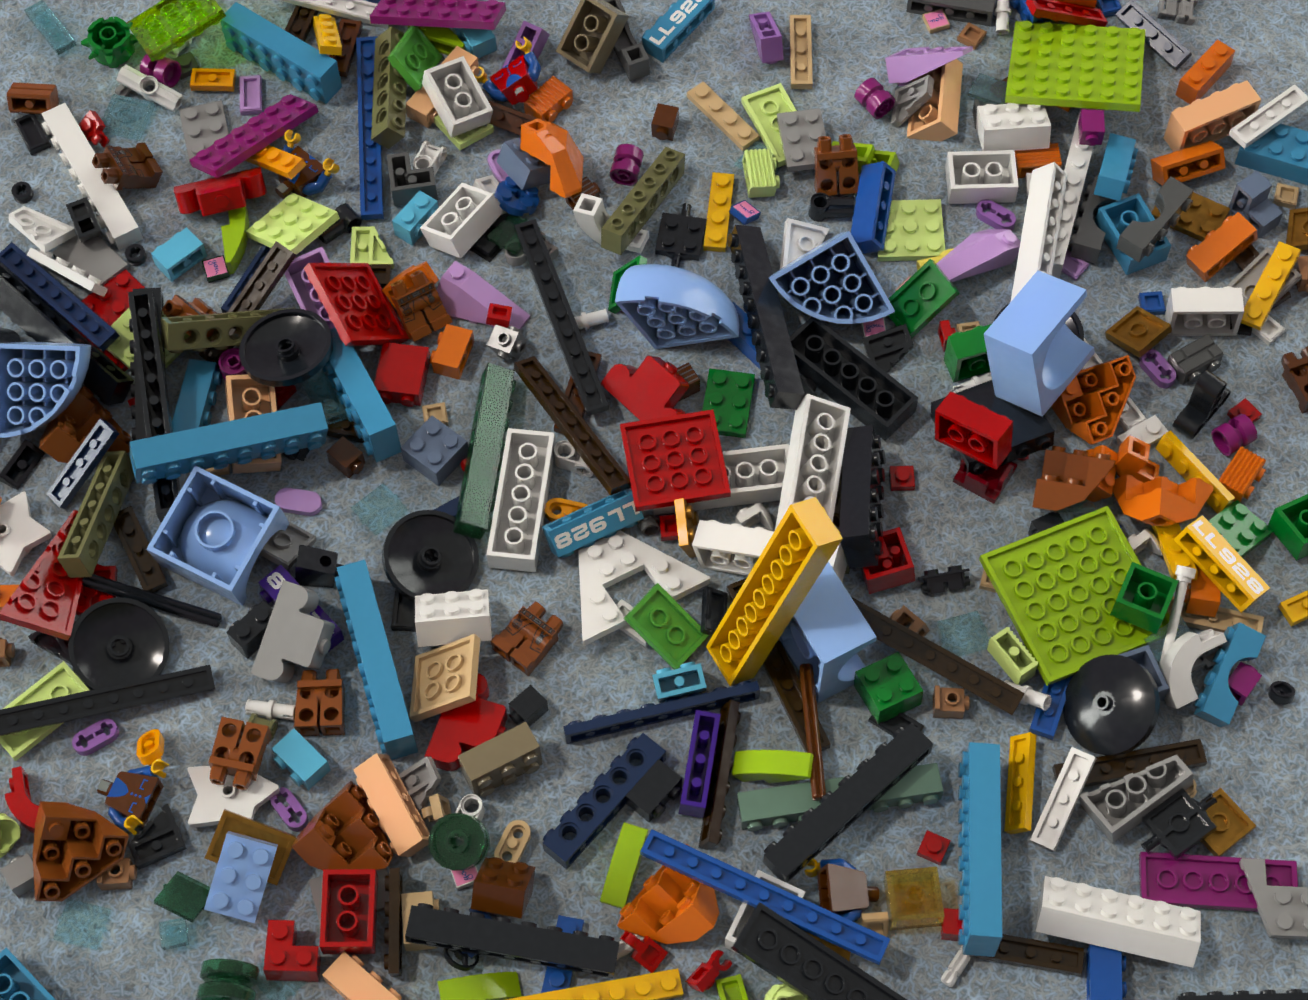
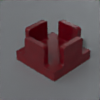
(988, 484)

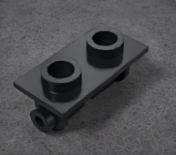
(954, 577)

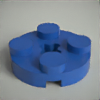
(506, 193)

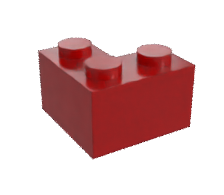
(894, 564)
(284, 959)

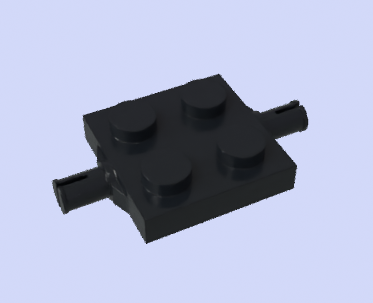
(680, 236)
(1179, 823)

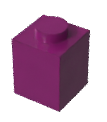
(1091, 127)
(1243, 681)

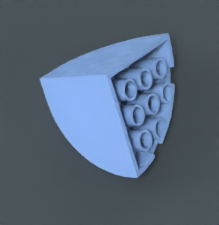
(833, 283)
(675, 306)
(38, 383)

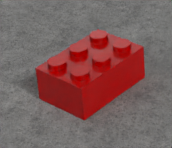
(973, 430)
(349, 911)

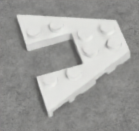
(615, 560)

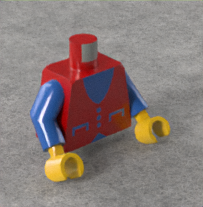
(516, 79)

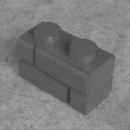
(1195, 359)

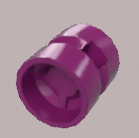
(164, 70)
(874, 98)
(626, 164)
(230, 363)
(1234, 434)

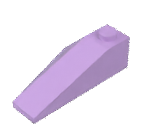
(917, 61)
(980, 253)
(469, 297)

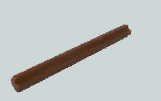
(812, 730)

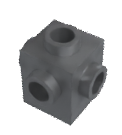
(507, 342)

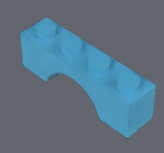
(1216, 701)

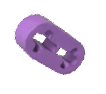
(995, 215)
(1158, 368)
(95, 736)
(294, 806)

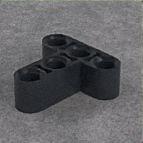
(1206, 399)

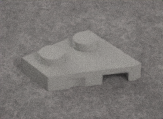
(911, 98)
(421, 781)

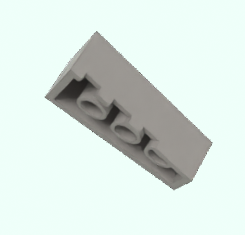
(1122, 804)

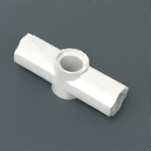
(138, 82)

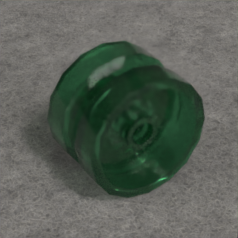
(444, 837)
(227, 980)

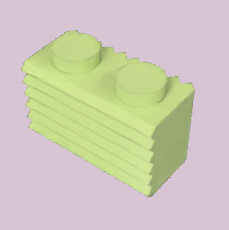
(760, 173)
(1012, 656)

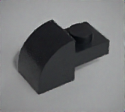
(84, 219)

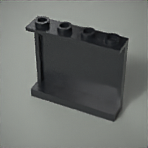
(1029, 432)

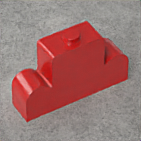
(220, 193)
(648, 390)
(466, 728)

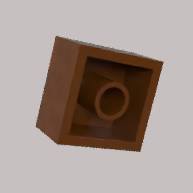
(503, 887)

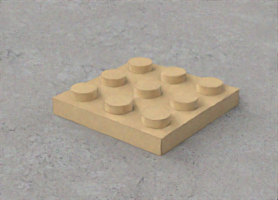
(445, 678)

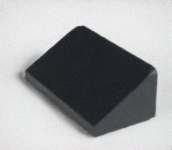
(21, 464)

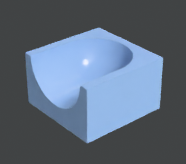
(1031, 346)
(215, 534)
(828, 634)

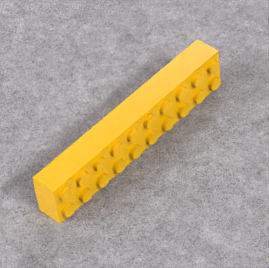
(774, 590)

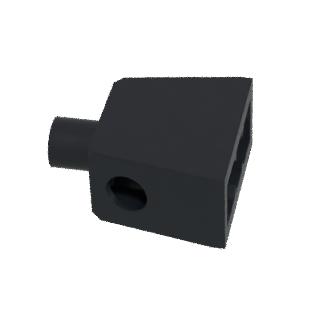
(316, 567)

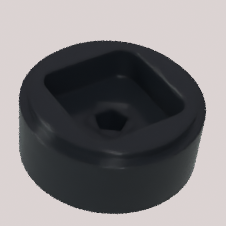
(1281, 692)

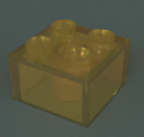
(913, 898)

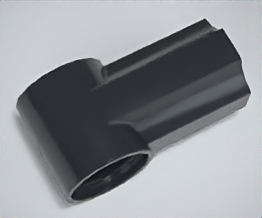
(824, 206)
(347, 220)

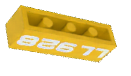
(1221, 563)

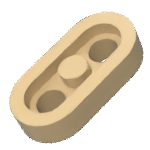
(514, 846)

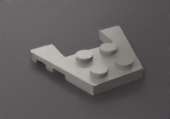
(1280, 907)

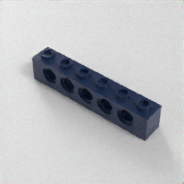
(567, 851)

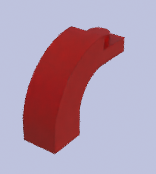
(20, 800)

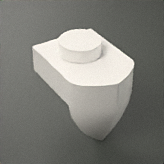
(750, 516)
(1143, 540)

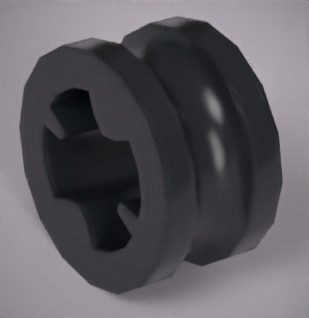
(22, 186)
(135, 248)

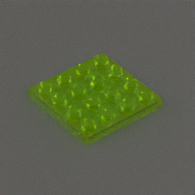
(173, 23)

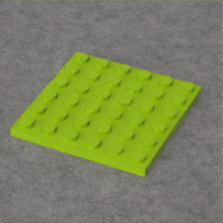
(1076, 66)
(1063, 591)

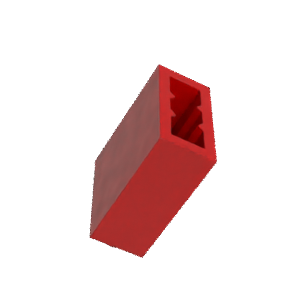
(402, 373)

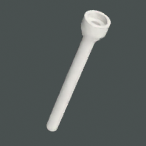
(1184, 576)

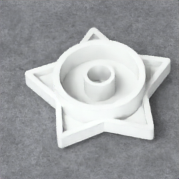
(18, 532)
(213, 800)

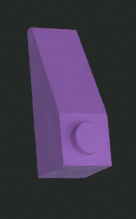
(533, 33)
(766, 37)

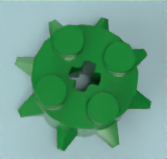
(110, 41)

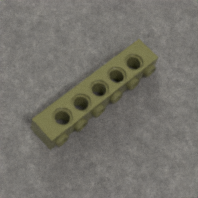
(388, 93)
(642, 201)
(175, 327)
(97, 515)

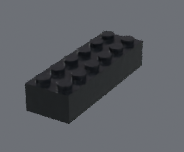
(852, 378)
(862, 497)

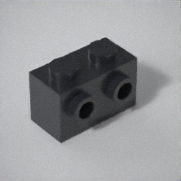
(249, 631)

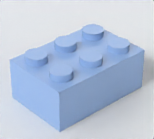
(241, 877)

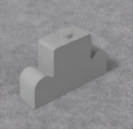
(293, 635)

